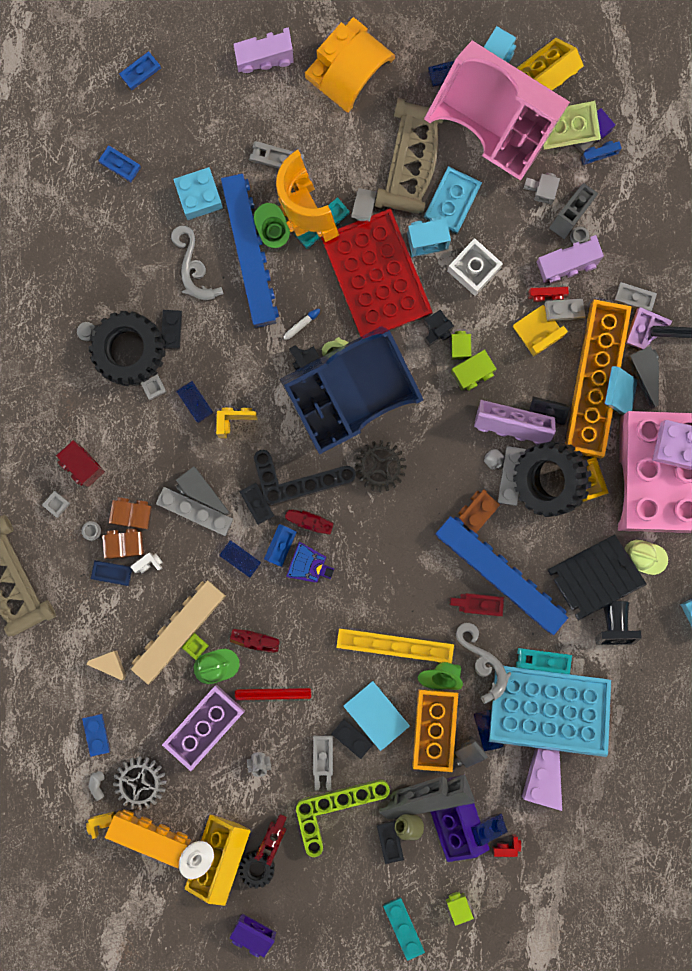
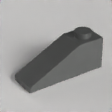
(573, 211)
(646, 370)
(197, 488)
(469, 753)

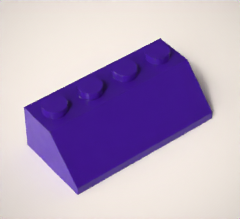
(455, 831)

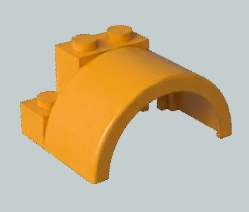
(347, 63)
(299, 205)

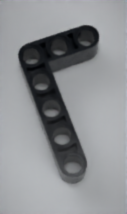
(318, 478)

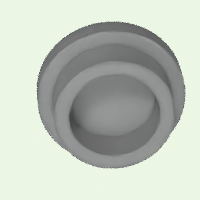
(579, 235)
(85, 330)
(91, 530)

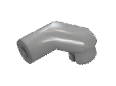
(94, 784)

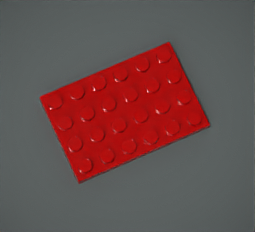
(377, 274)

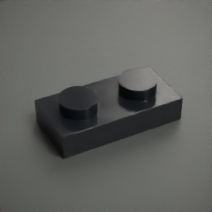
(171, 328)
(550, 408)
(257, 503)
(352, 739)
(390, 842)

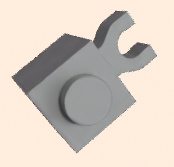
(545, 188)

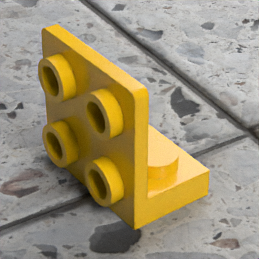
(538, 332)
(223, 424)

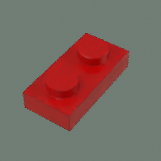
(553, 293)

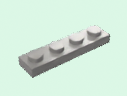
(194, 511)

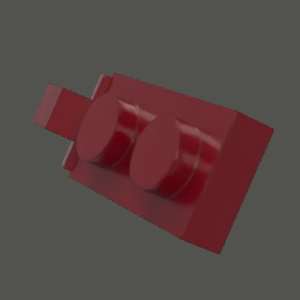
(479, 604)

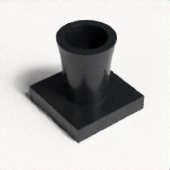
(617, 626)

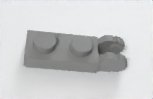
(323, 759)

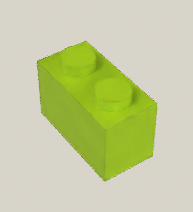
(473, 370)

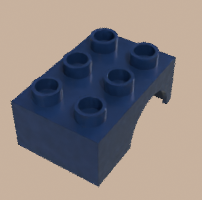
(350, 388)

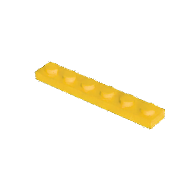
(395, 646)

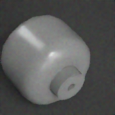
(494, 459)

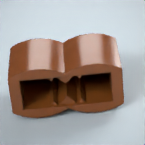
(130, 514)
(123, 544)

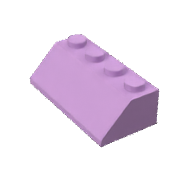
(514, 422)

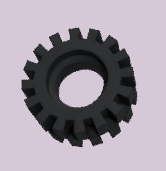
(251, 880)

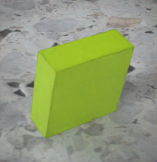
(195, 646)

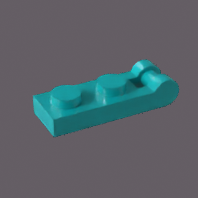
(544, 661)

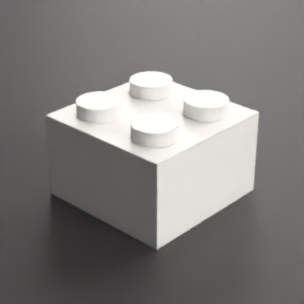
(474, 267)

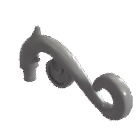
(188, 265)
(485, 657)

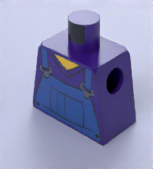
(308, 565)

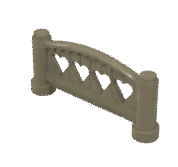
(396, 195)
(32, 610)

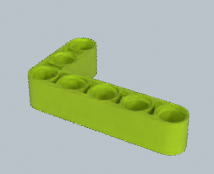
(312, 801)

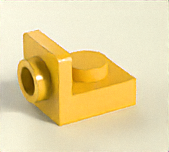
(100, 820)

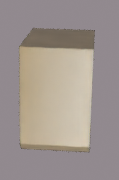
(109, 664)

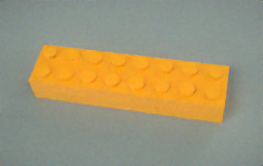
(600, 351)

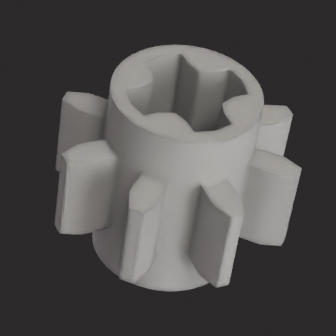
(258, 764)

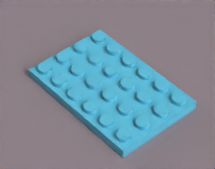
(553, 712)

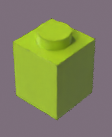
(460, 346)
(459, 908)

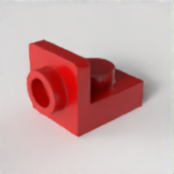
(505, 850)

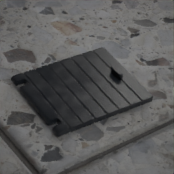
(596, 577)

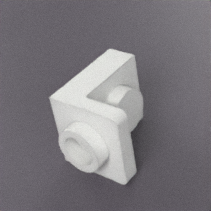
(143, 564)

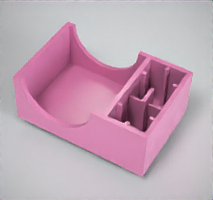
(499, 106)
(654, 492)

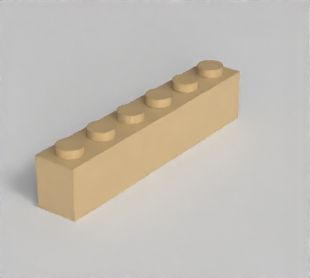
(178, 632)

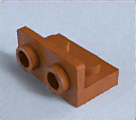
(478, 511)

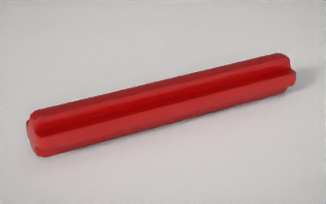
(272, 694)

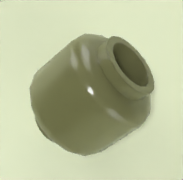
(409, 827)

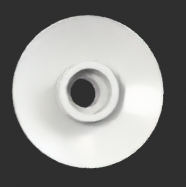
(196, 860)

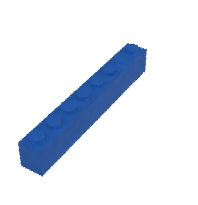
(248, 251)
(499, 574)

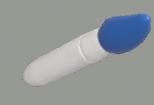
(301, 324)

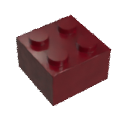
(80, 464)

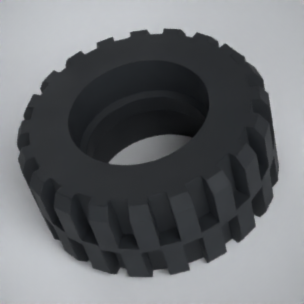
(109, 331)
(529, 482)

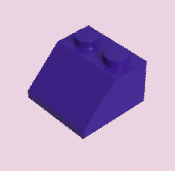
(252, 936)

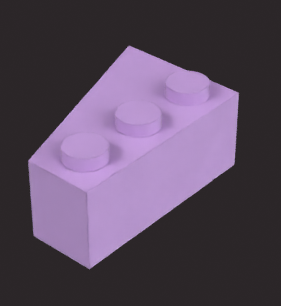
(265, 52)
(570, 260)
(544, 779)

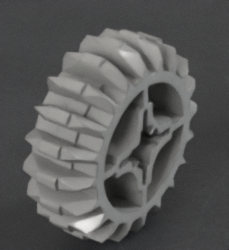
(131, 781)

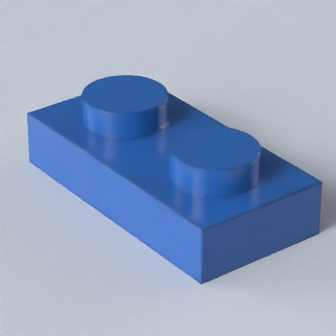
(140, 70)
(608, 149)
(119, 163)
(280, 545)
(96, 735)

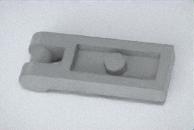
(273, 157)

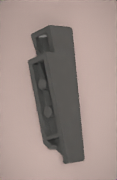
(429, 797)

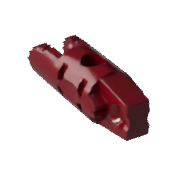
(309, 521)
(254, 640)
(274, 830)

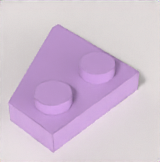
(639, 331)

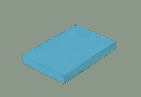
(453, 198)
(621, 390)
(376, 715)

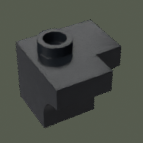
(438, 327)
(303, 357)

